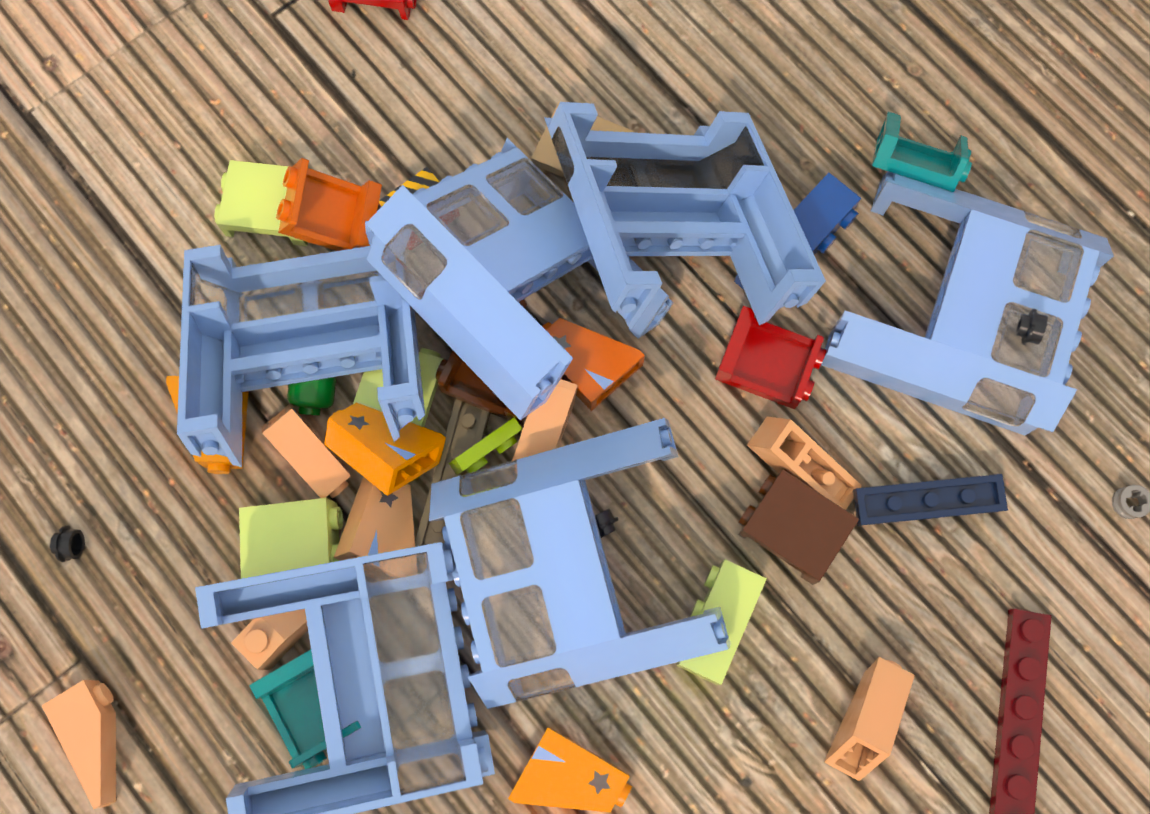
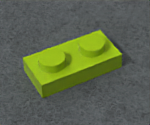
(500, 439)

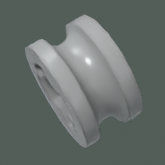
(1121, 507)

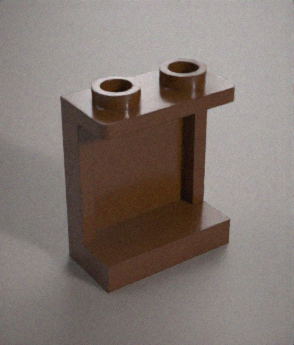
(460, 382)
(798, 525)

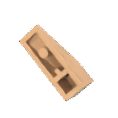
(789, 448)
(270, 638)
(87, 734)

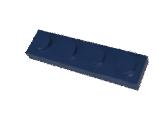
(930, 499)

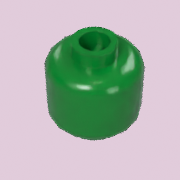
(312, 395)

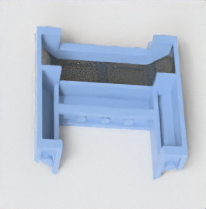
(683, 199)

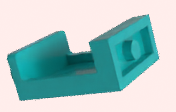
(919, 160)
(295, 708)

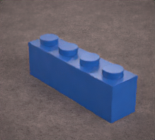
(824, 212)

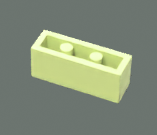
(736, 593)

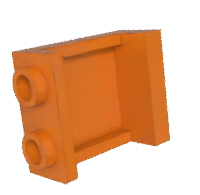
(326, 208)

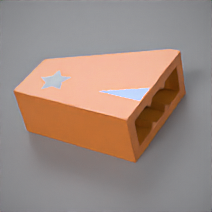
(597, 361)

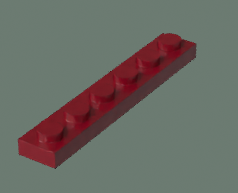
(1020, 713)

